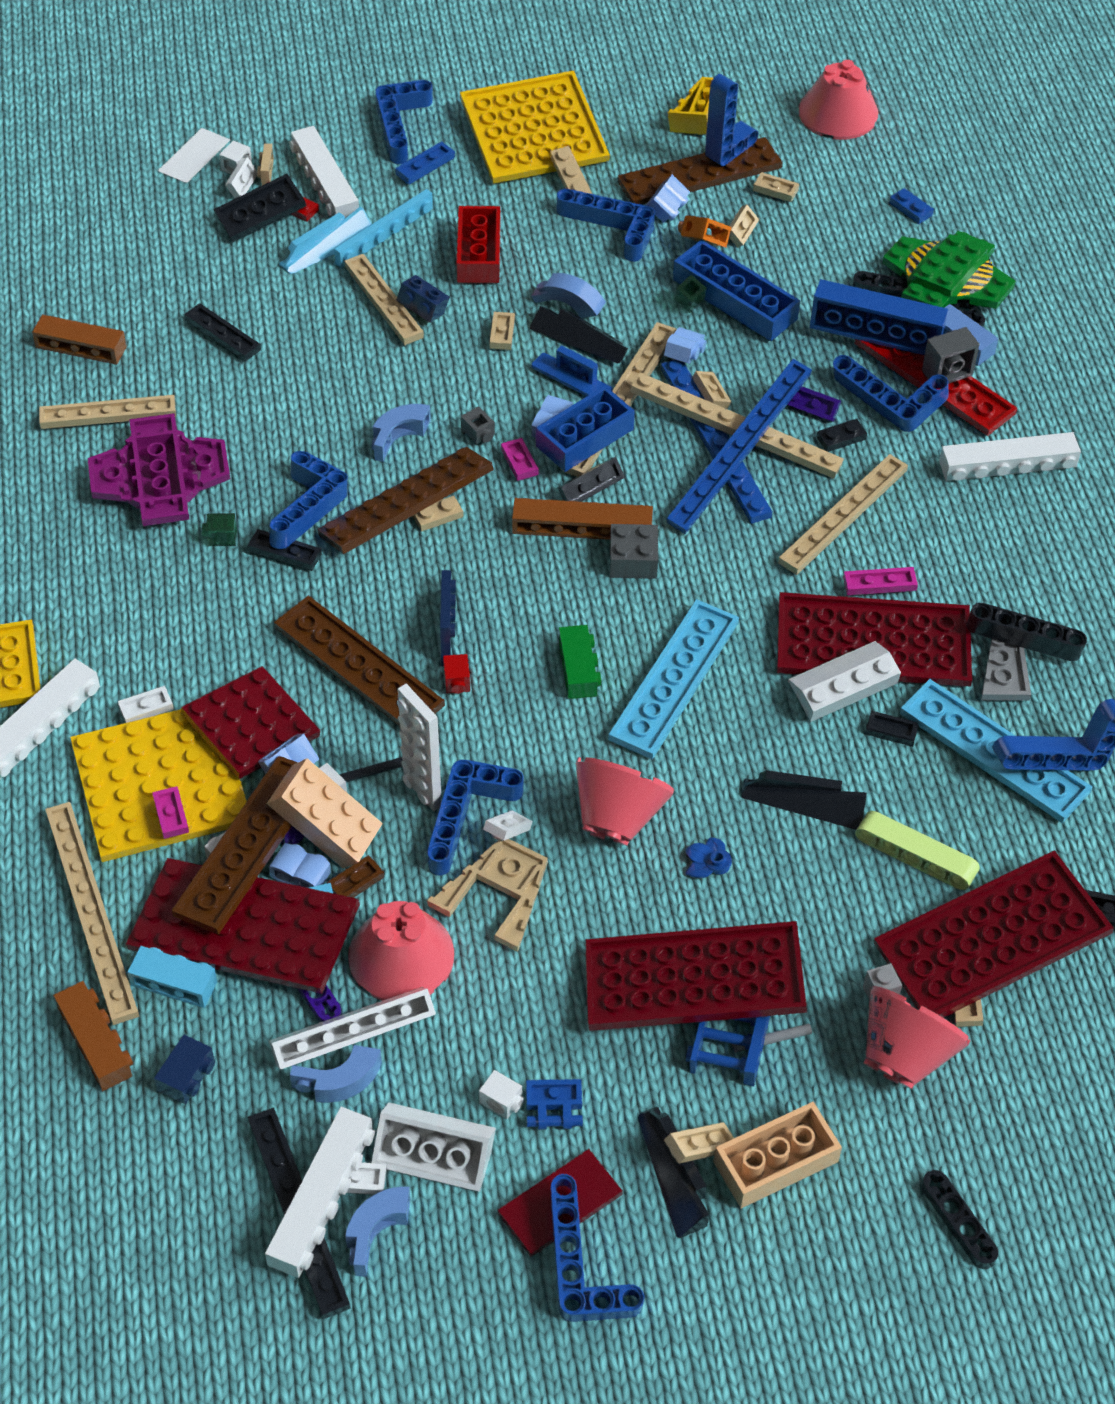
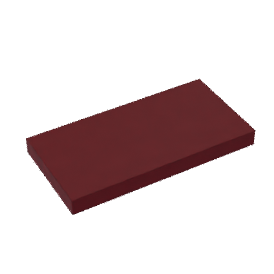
(530, 1212)

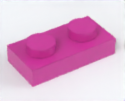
(519, 459)
(170, 812)

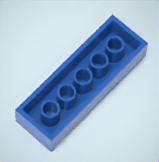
(738, 290)
(876, 317)

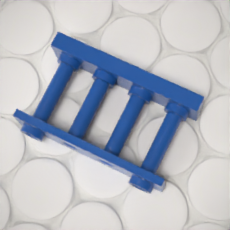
(752, 1042)

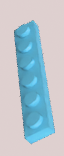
(384, 227)

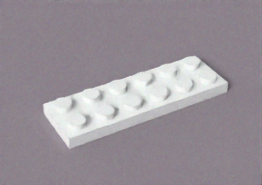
(419, 747)

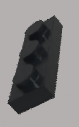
(592, 481)
(296, 554)

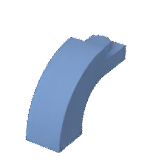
(572, 291)
(399, 422)
(342, 1081)
(375, 1214)

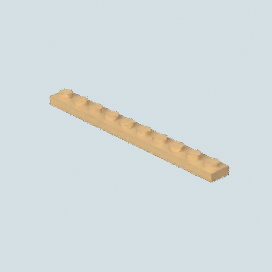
(643, 362)
(730, 421)
(92, 914)

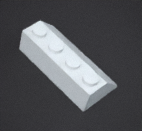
(845, 680)
(433, 1146)

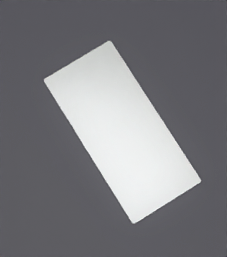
(194, 155)

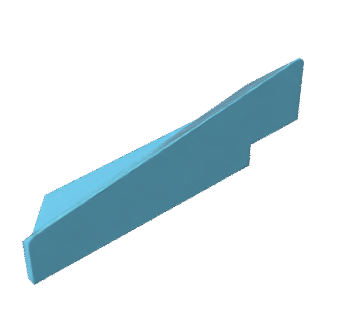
(323, 239)

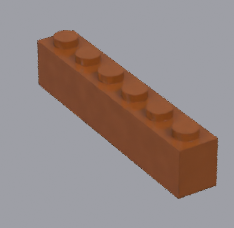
(574, 518)

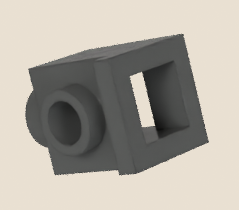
(481, 429)

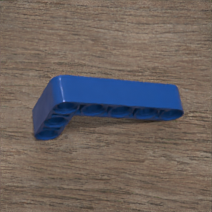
(391, 100)
(724, 137)
(613, 213)
(886, 396)
(326, 491)
(1062, 753)
(464, 780)
(574, 1262)

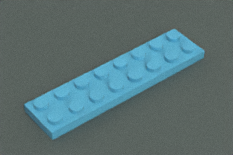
(673, 679)
(973, 737)

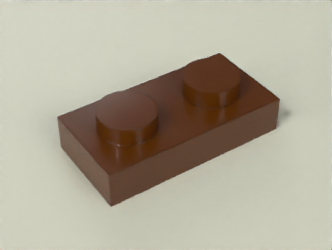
(357, 878)

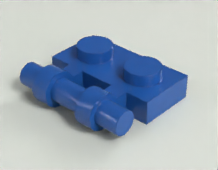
(554, 1095)

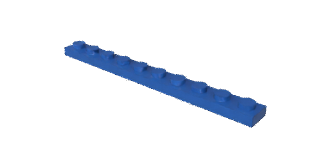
(738, 446)
(741, 481)

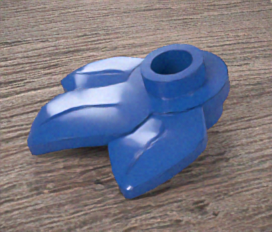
(708, 858)

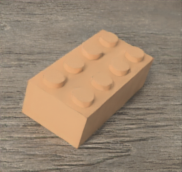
(324, 813)
(777, 1154)

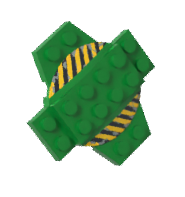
(949, 271)

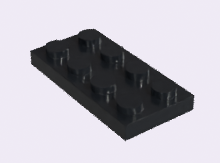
(259, 207)

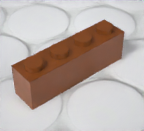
(79, 339)
(93, 1036)

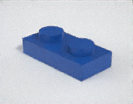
(911, 206)

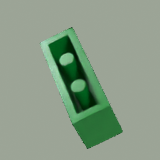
(579, 661)

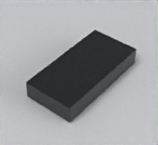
(892, 728)

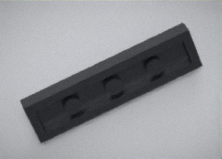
(222, 332)

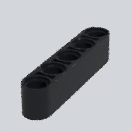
(1026, 631)

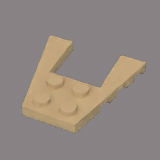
(509, 869)

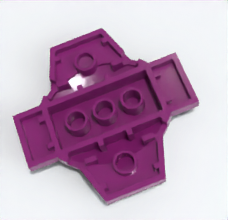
(158, 469)

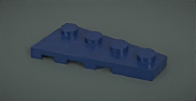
(448, 612)

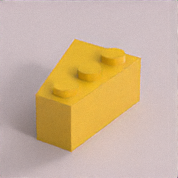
(692, 112)

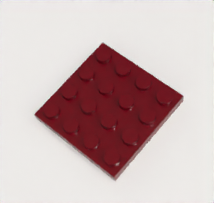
(248, 720)

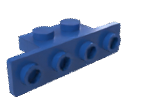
(570, 370)

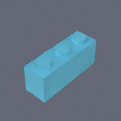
(172, 976)

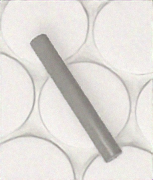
(781, 1035)

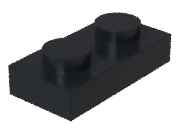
(841, 435)

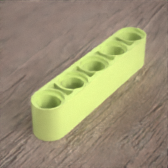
(917, 850)

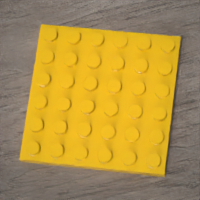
(529, 118)
(147, 755)

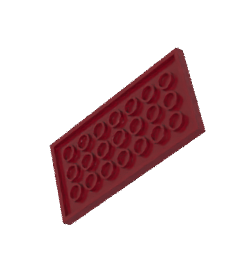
(921, 636)
(273, 935)
(993, 935)
(694, 976)

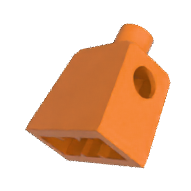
(696, 228)

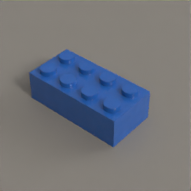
(585, 428)

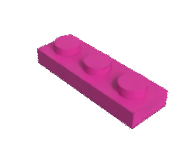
(880, 581)

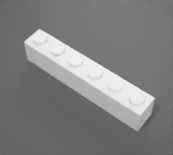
(323, 172)
(1009, 456)
(45, 712)
(351, 1027)
(319, 1192)

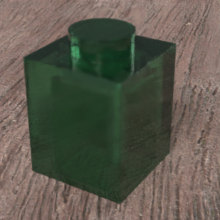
(690, 293)
(220, 529)

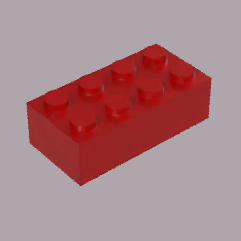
(478, 244)

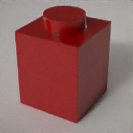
(456, 673)

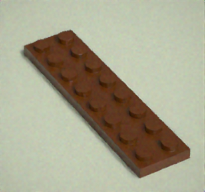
(699, 172)
(404, 500)
(351, 658)
(237, 857)

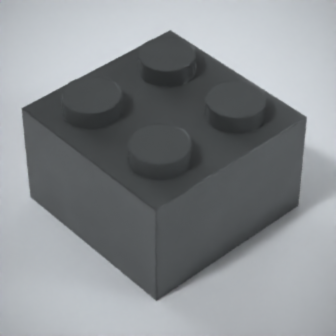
(951, 355)
(634, 551)

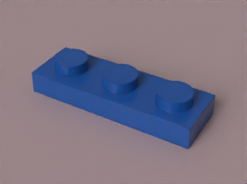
(425, 163)

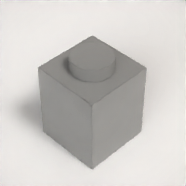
(883, 977)

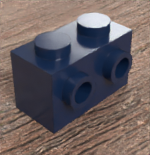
(422, 298)
(185, 1069)

